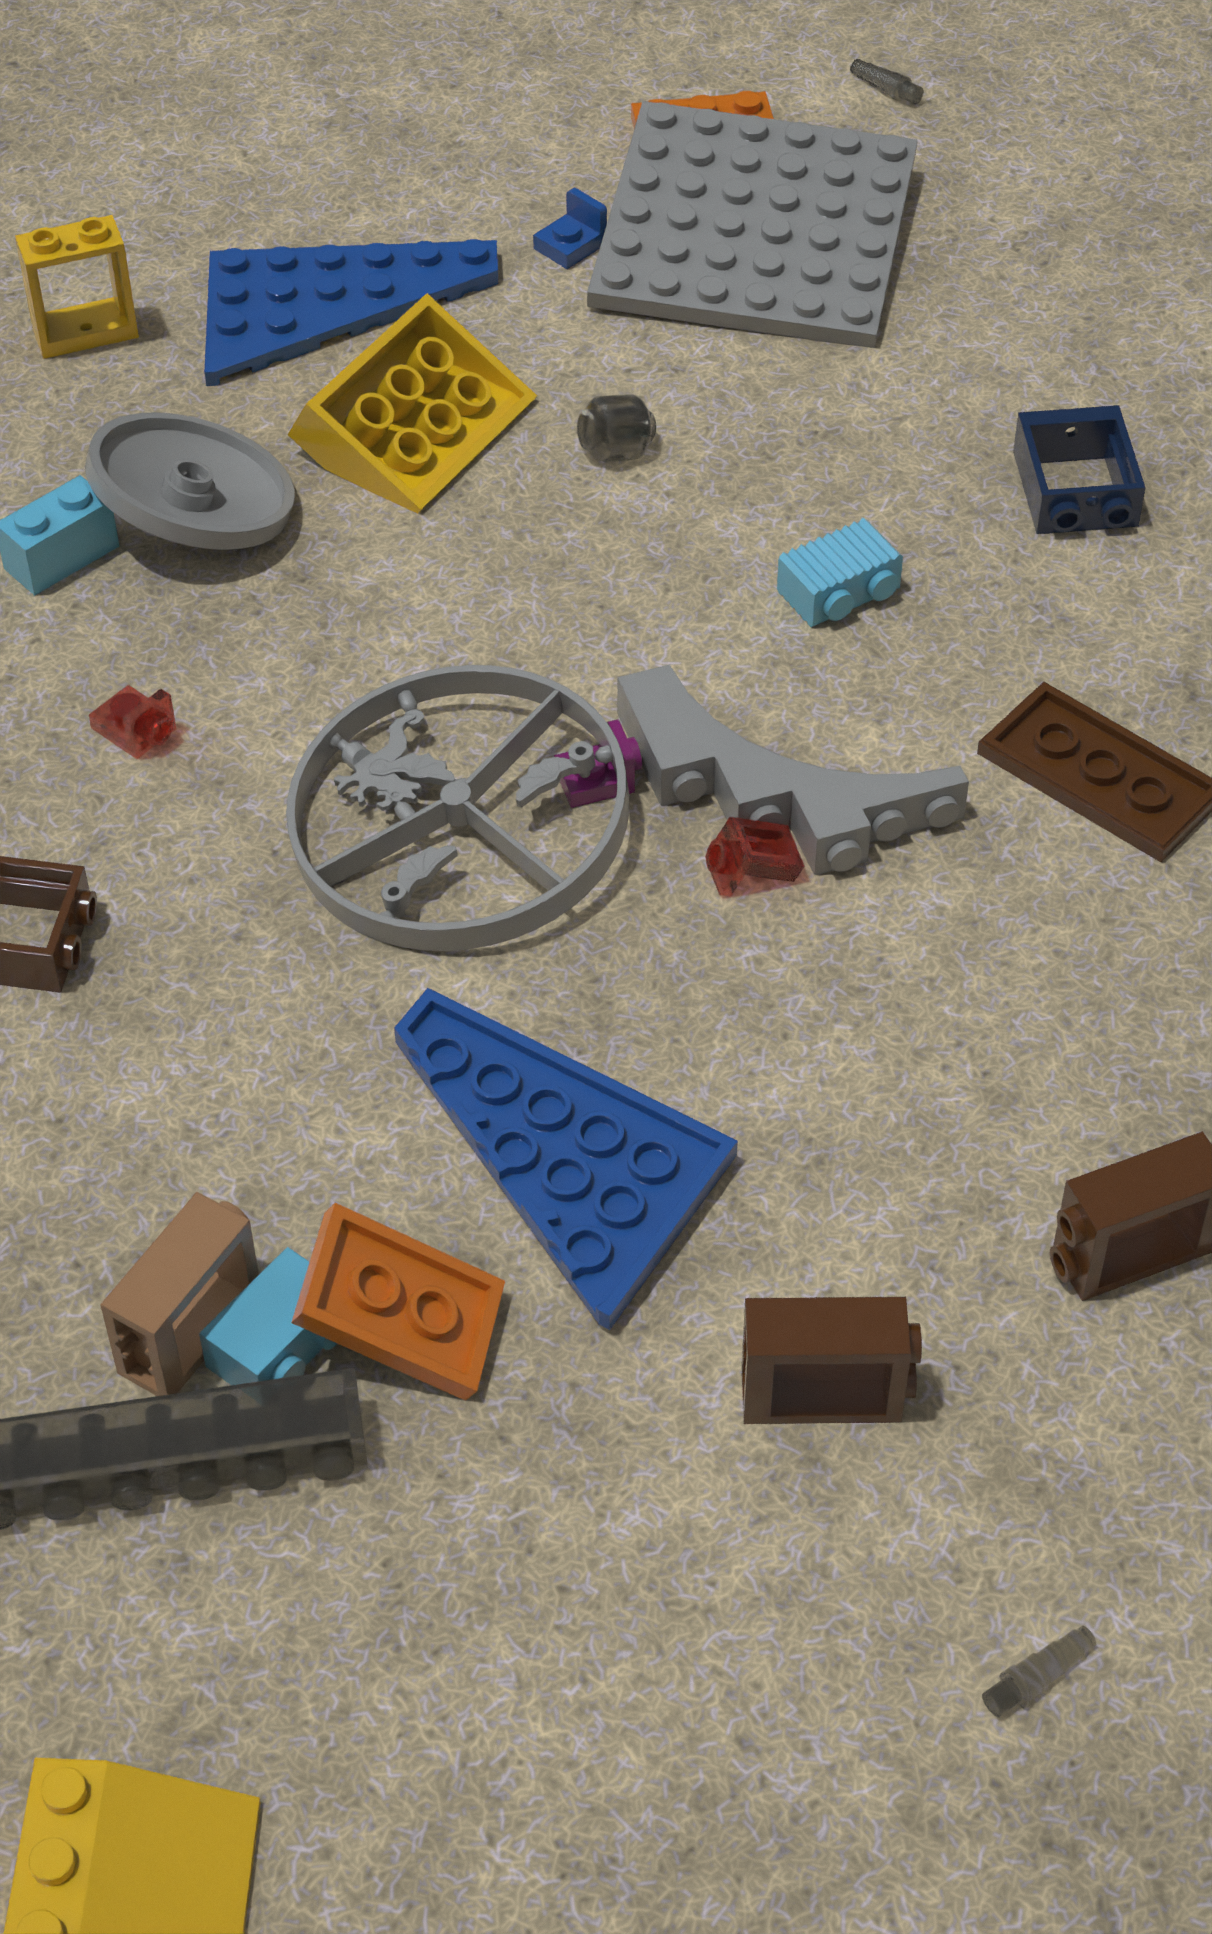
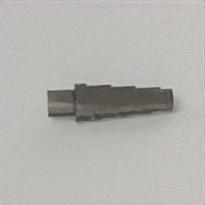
(889, 82)
(1034, 1673)

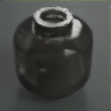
(616, 427)

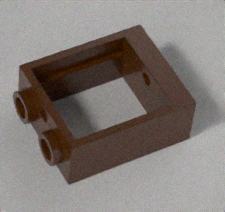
(49, 888)
(1135, 1217)
(828, 1360)

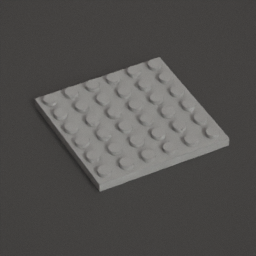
(754, 224)

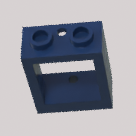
(1097, 435)

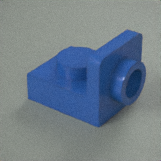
(575, 233)

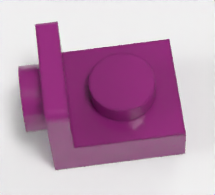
(602, 780)

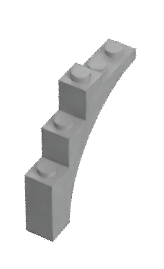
(827, 809)

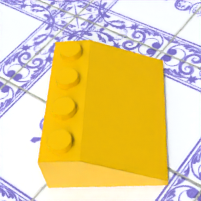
(412, 408)
(130, 1853)

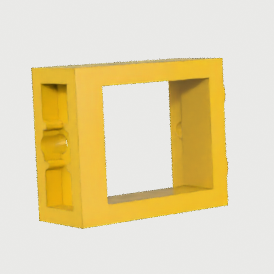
(108, 319)

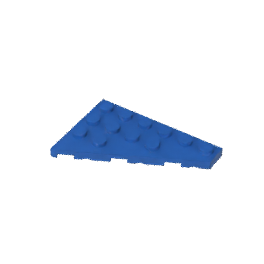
(290, 299)
(576, 1153)

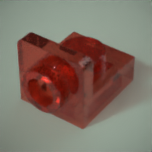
(135, 720)
(752, 850)

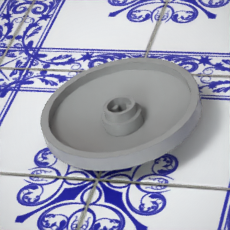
(189, 481)

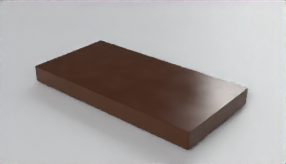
(1100, 770)

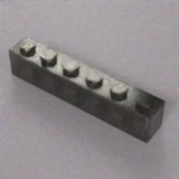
(180, 1446)

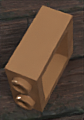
(176, 1292)

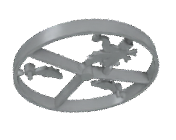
(384, 772)

